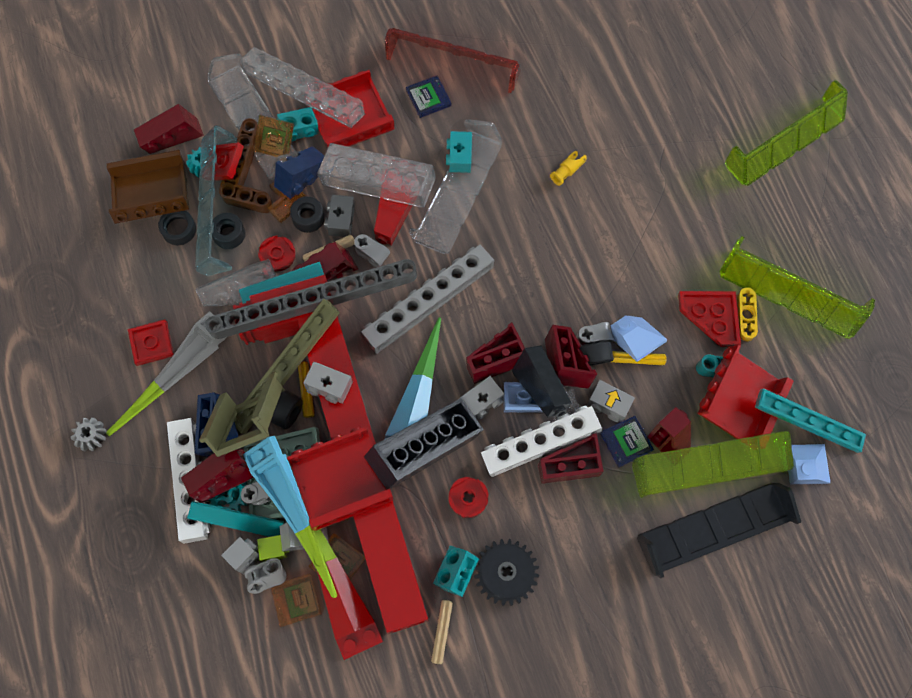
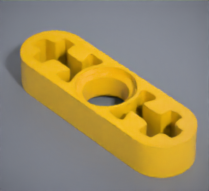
(752, 307)

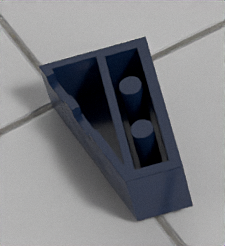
(298, 172)
(205, 406)

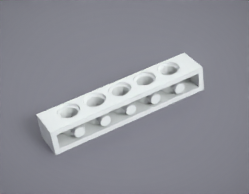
(590, 426)
(176, 433)

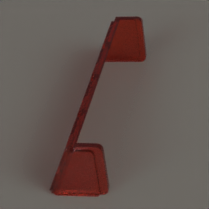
(394, 34)

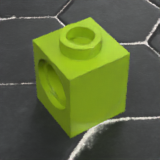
(271, 548)

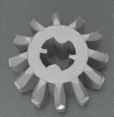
(88, 442)

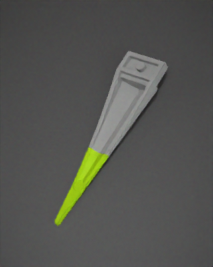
(192, 351)

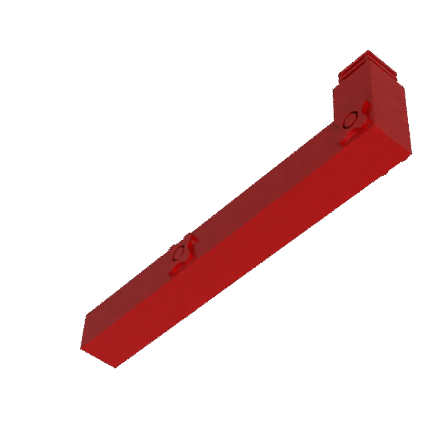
(379, 527)

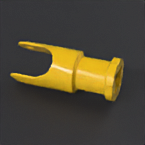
(567, 168)

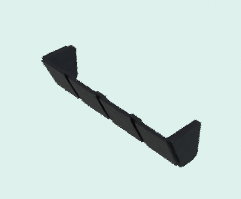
(718, 527)

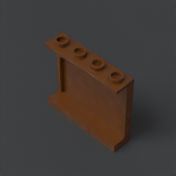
(148, 186)

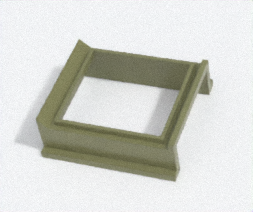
(225, 414)

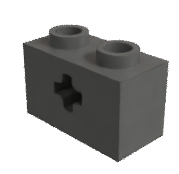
(344, 207)

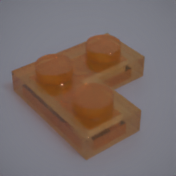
(282, 206)

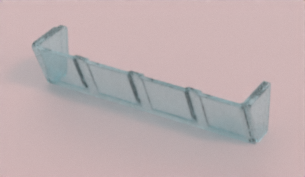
(205, 262)

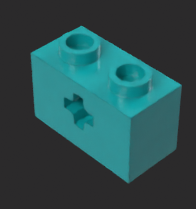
(460, 152)

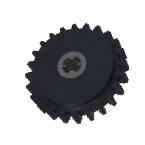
(508, 587)

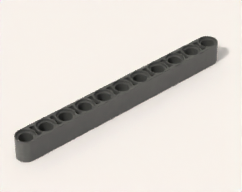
(302, 297)

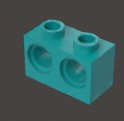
(304, 122)
(456, 571)

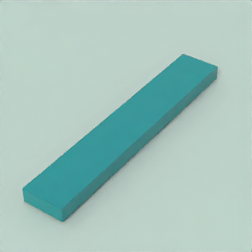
(810, 420)

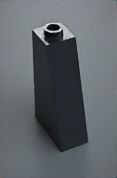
(541, 381)

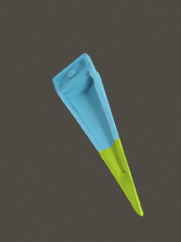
(276, 478)

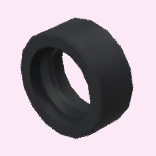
(182, 238)

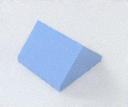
(518, 399)

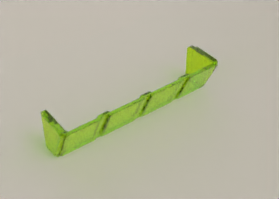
(794, 137)
(794, 292)
(713, 463)

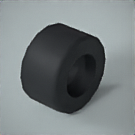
(307, 204)
(235, 238)
(598, 353)
(287, 409)

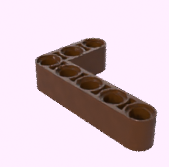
(237, 186)

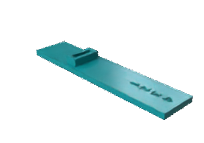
(295, 276)
(234, 519)

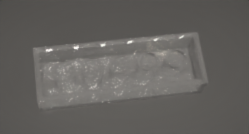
(377, 175)

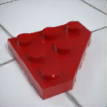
(713, 314)

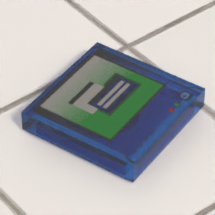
(428, 96)
(626, 441)

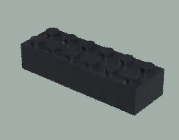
(423, 443)

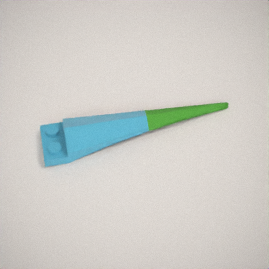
(416, 398)

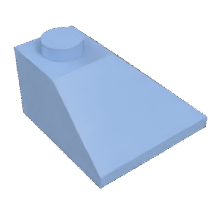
(636, 336)
(809, 465)

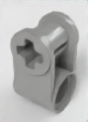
(373, 251)
(595, 333)
(254, 494)
(265, 575)

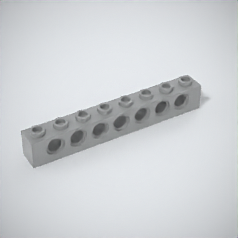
(379, 341)

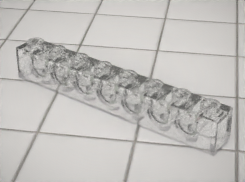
(303, 87)

